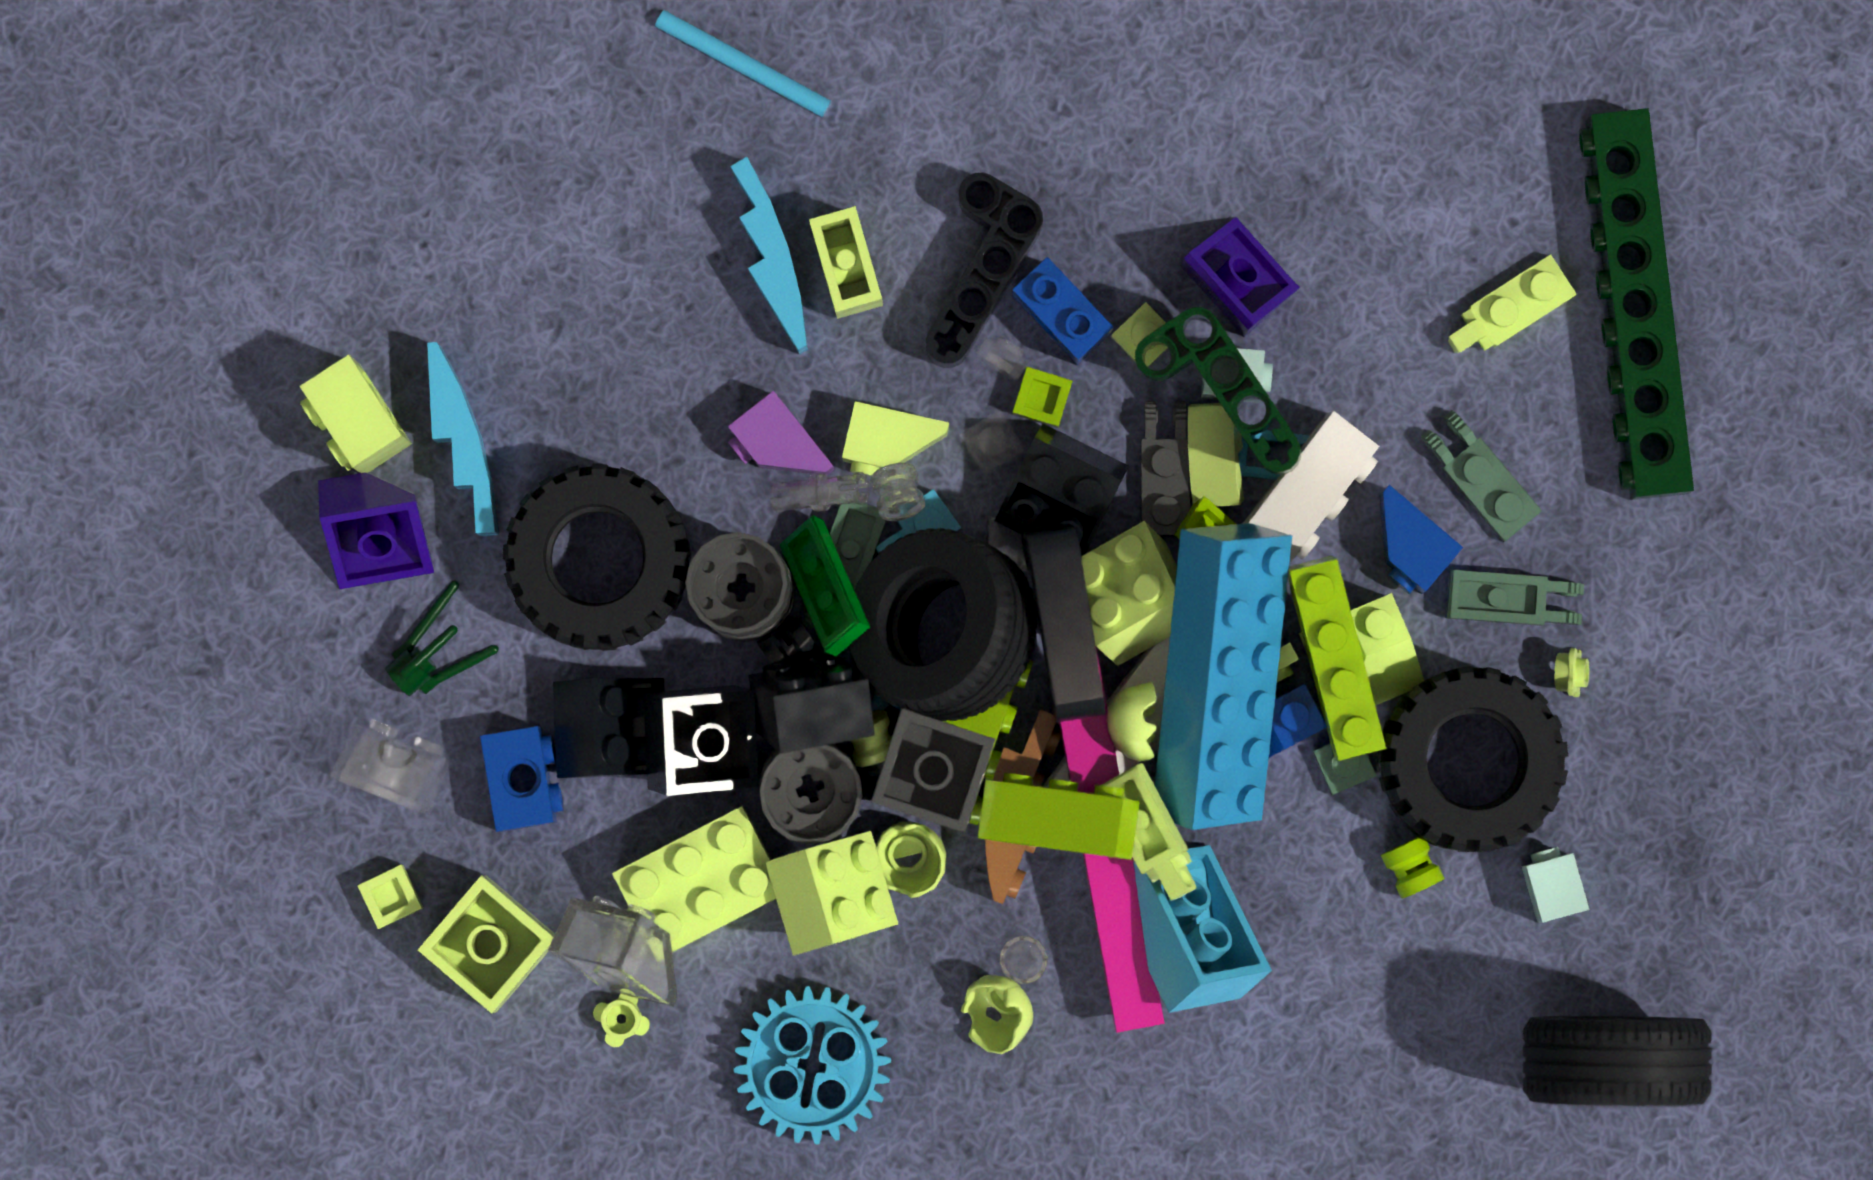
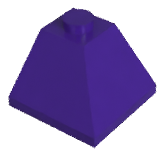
(372, 530)

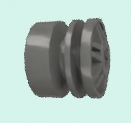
(720, 567)
(817, 817)

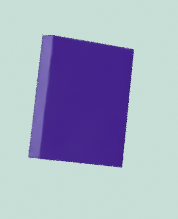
(1239, 276)

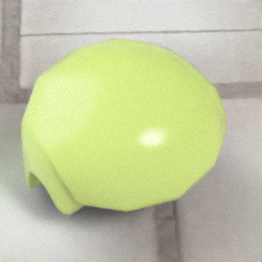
(1127, 723)
(905, 840)
(1013, 1006)

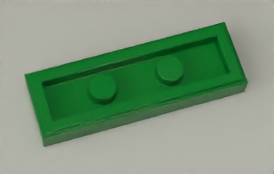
(824, 585)

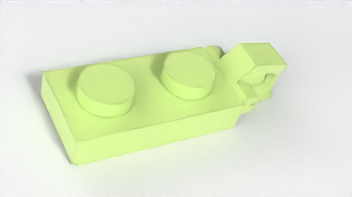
(1513, 306)
(1157, 842)

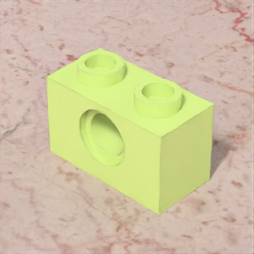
(846, 262)

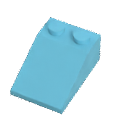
(1201, 942)

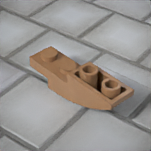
(1005, 857)

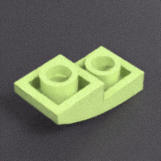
(1214, 455)

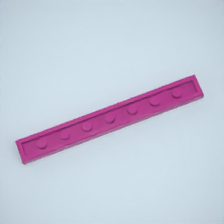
(1112, 886)

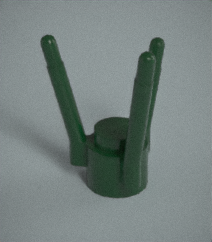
(414, 667)

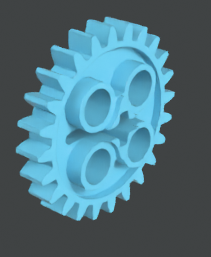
(768, 1055)

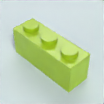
(1059, 816)

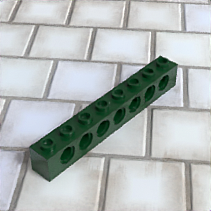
(1632, 136)

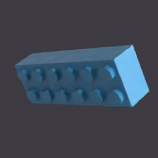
(1222, 674)

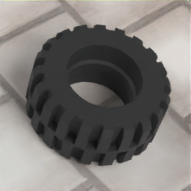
(532, 544)
(1538, 748)

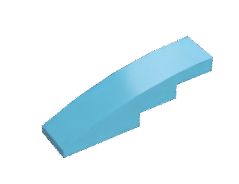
(775, 271)
(455, 423)

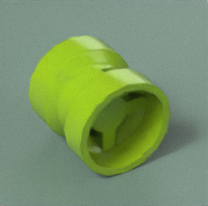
(1412, 867)

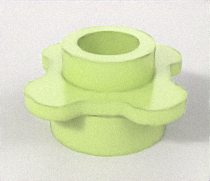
(1571, 672)
(617, 1032)

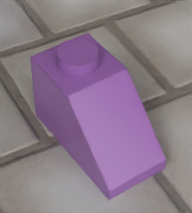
(776, 439)

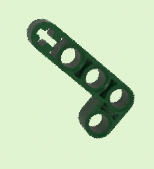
(1230, 395)

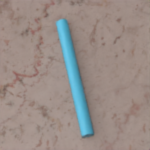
(742, 63)

